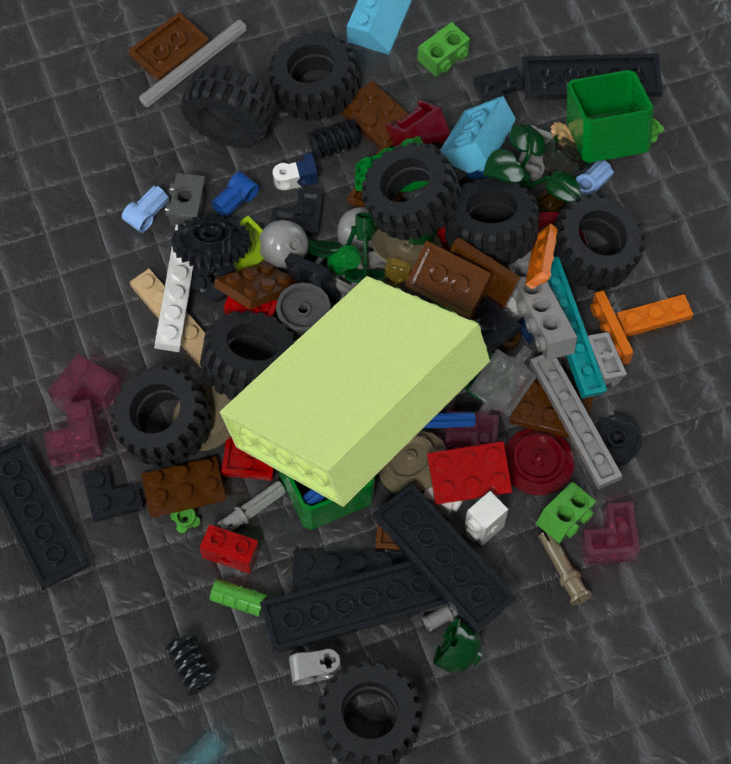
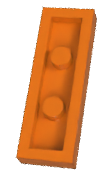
(541, 257)
(655, 315)
(609, 323)

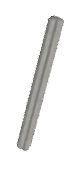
(192, 63)

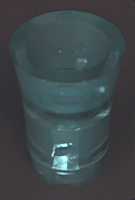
(205, 751)

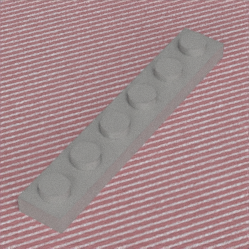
(576, 421)

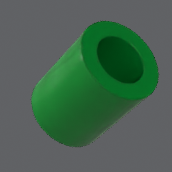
(344, 259)

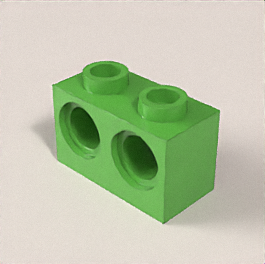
(441, 46)
(566, 512)

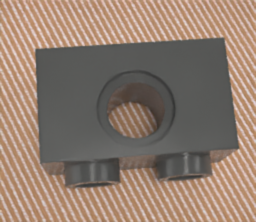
(190, 188)

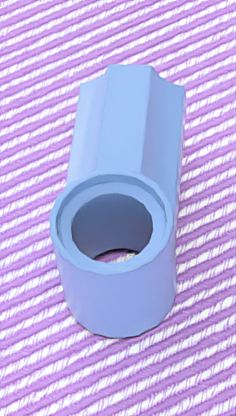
(594, 178)
(141, 214)

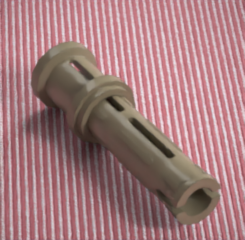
(568, 576)

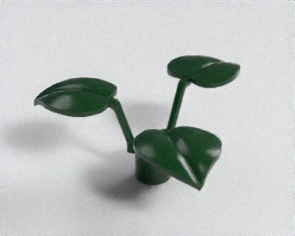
(503, 165)
(364, 230)

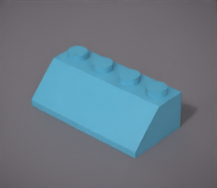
(377, 23)
(478, 135)

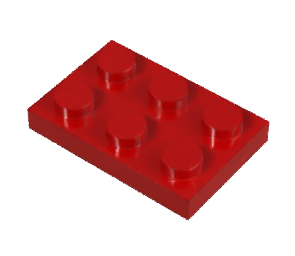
(469, 473)

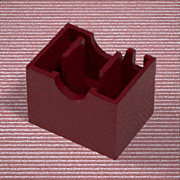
(425, 122)

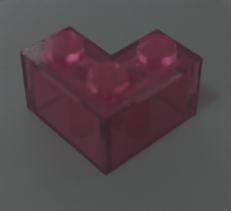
(83, 380)
(482, 433)
(77, 441)
(615, 542)

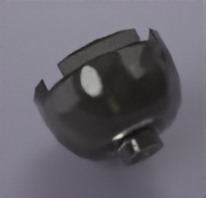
(563, 156)

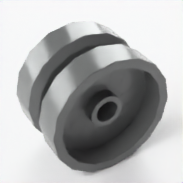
(301, 307)

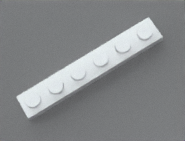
(173, 304)

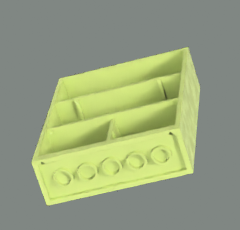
(356, 388)

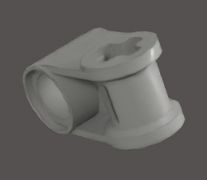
(311, 666)

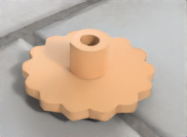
(561, 130)

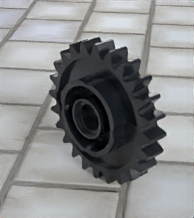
(211, 241)

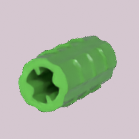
(237, 597)

